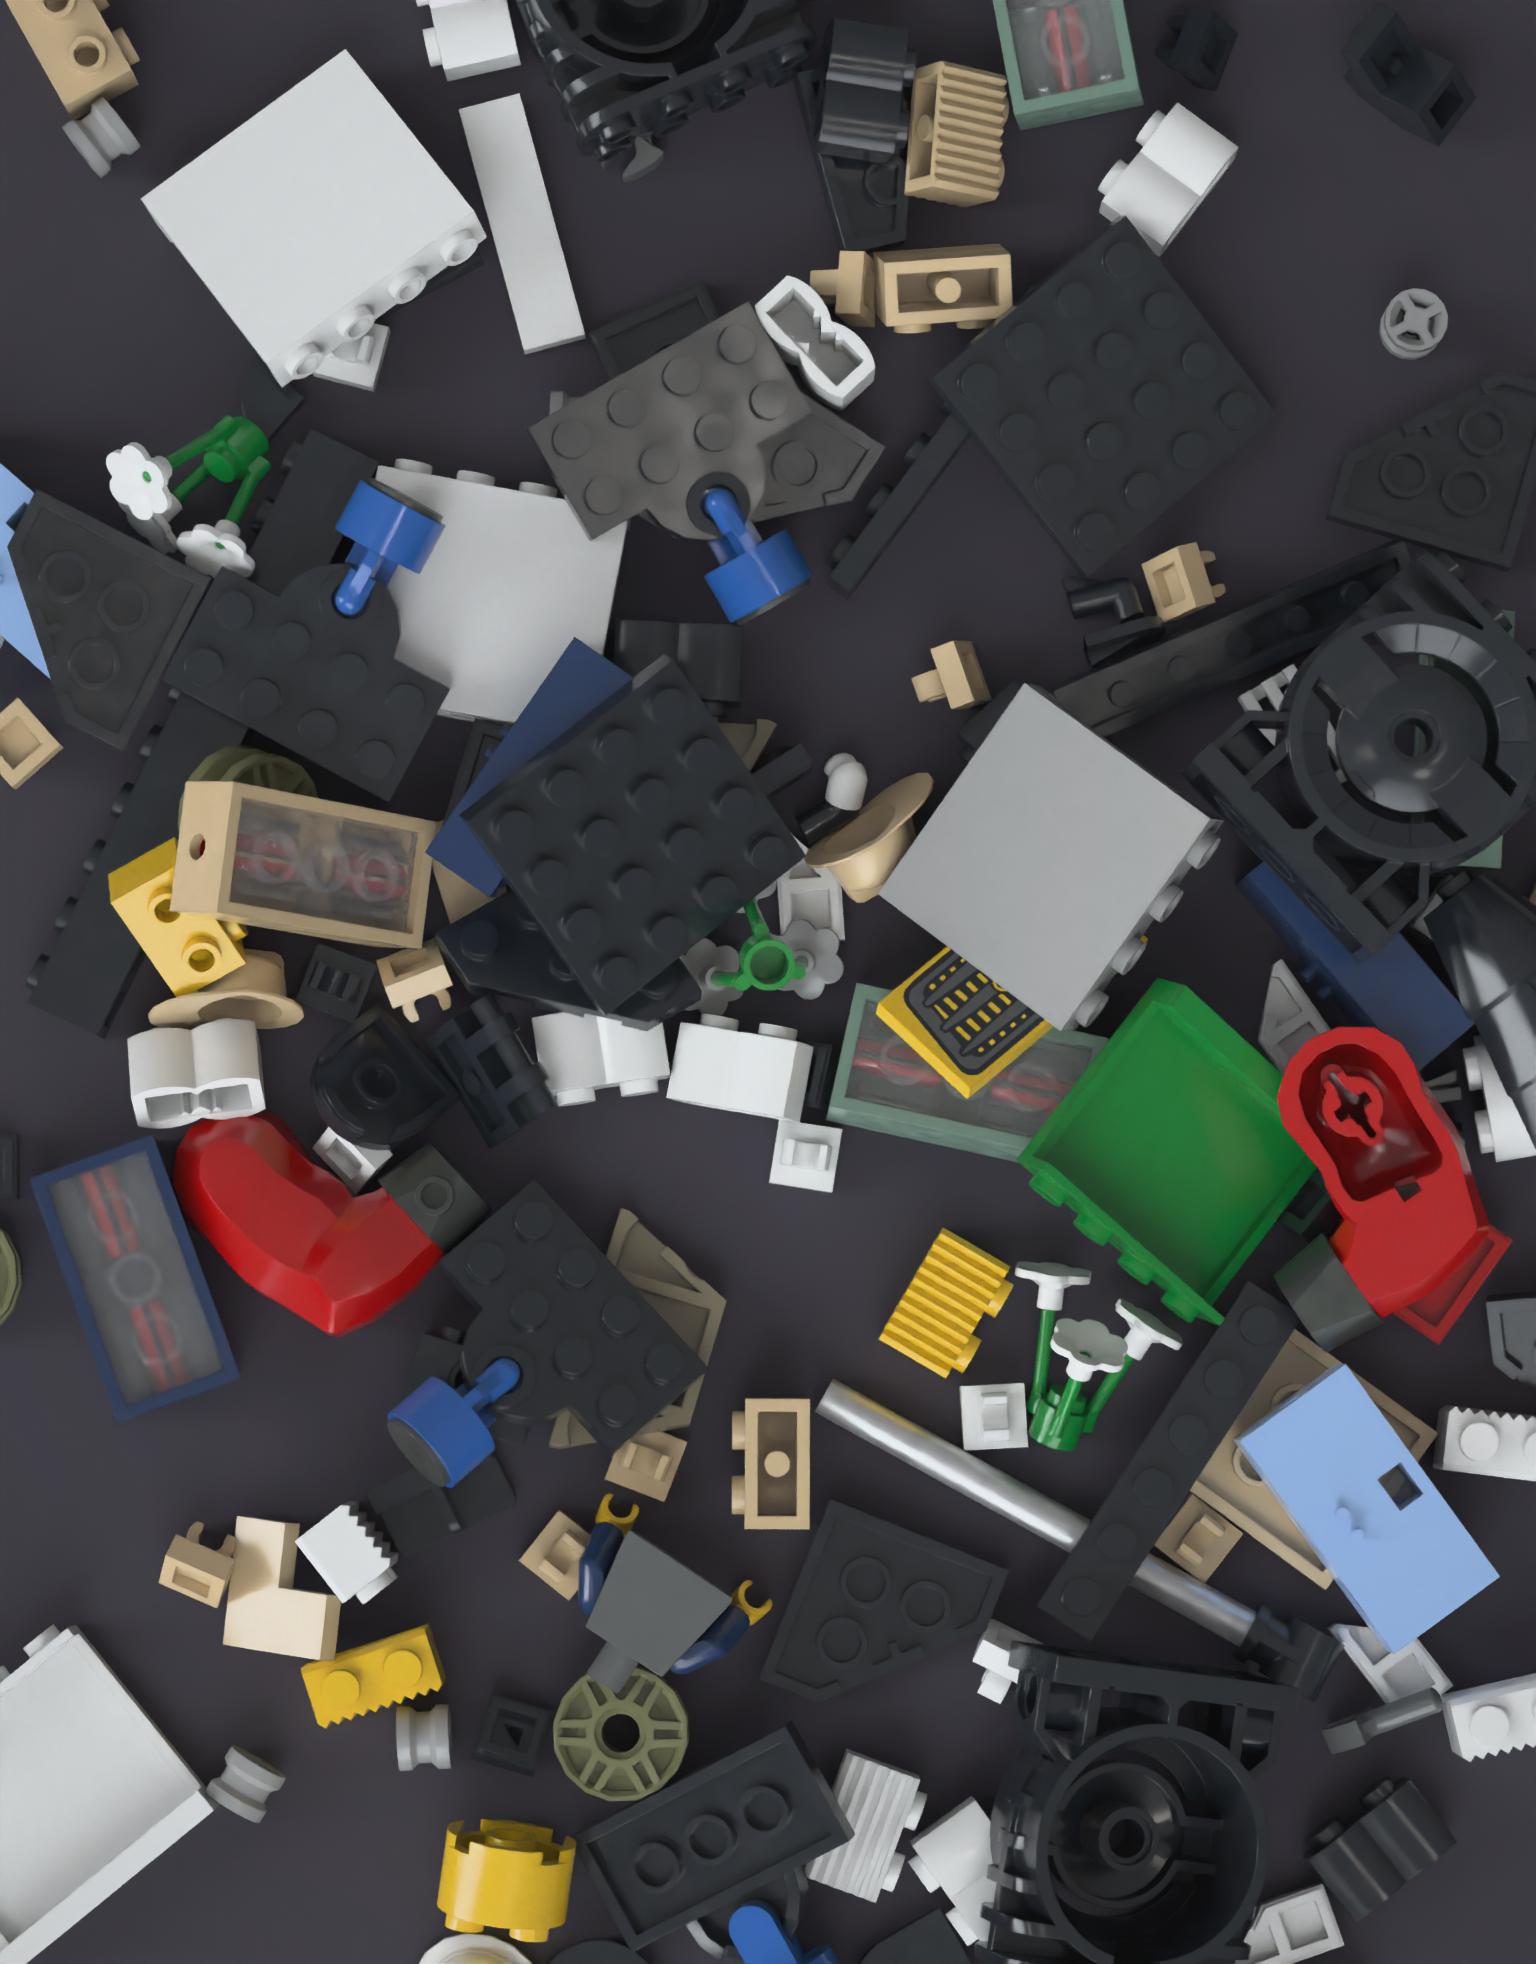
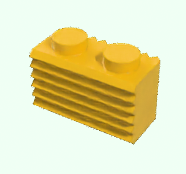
(946, 1303)
(374, 1675)

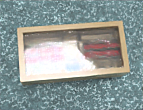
(302, 865)

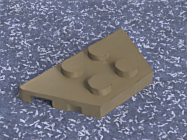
(679, 1298)

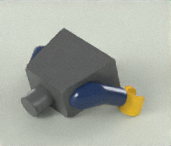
(653, 1605)

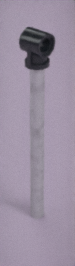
(1282, 1648)

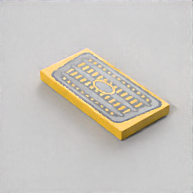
(961, 1021)

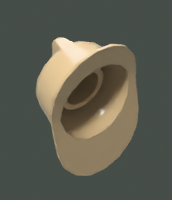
(875, 842)
(248, 993)

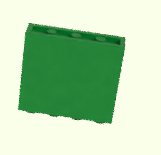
(1172, 1149)

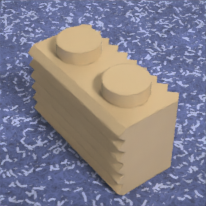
(956, 134)

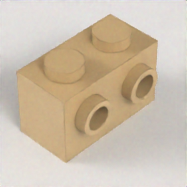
(77, 50)
(942, 286)
(776, 1463)

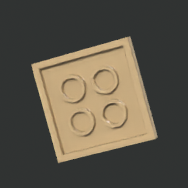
(1237, 1490)

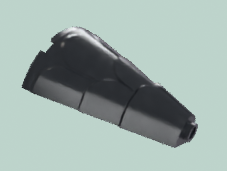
(1490, 955)

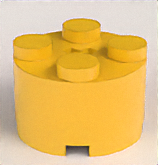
(505, 1879)

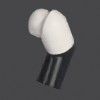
(842, 799)

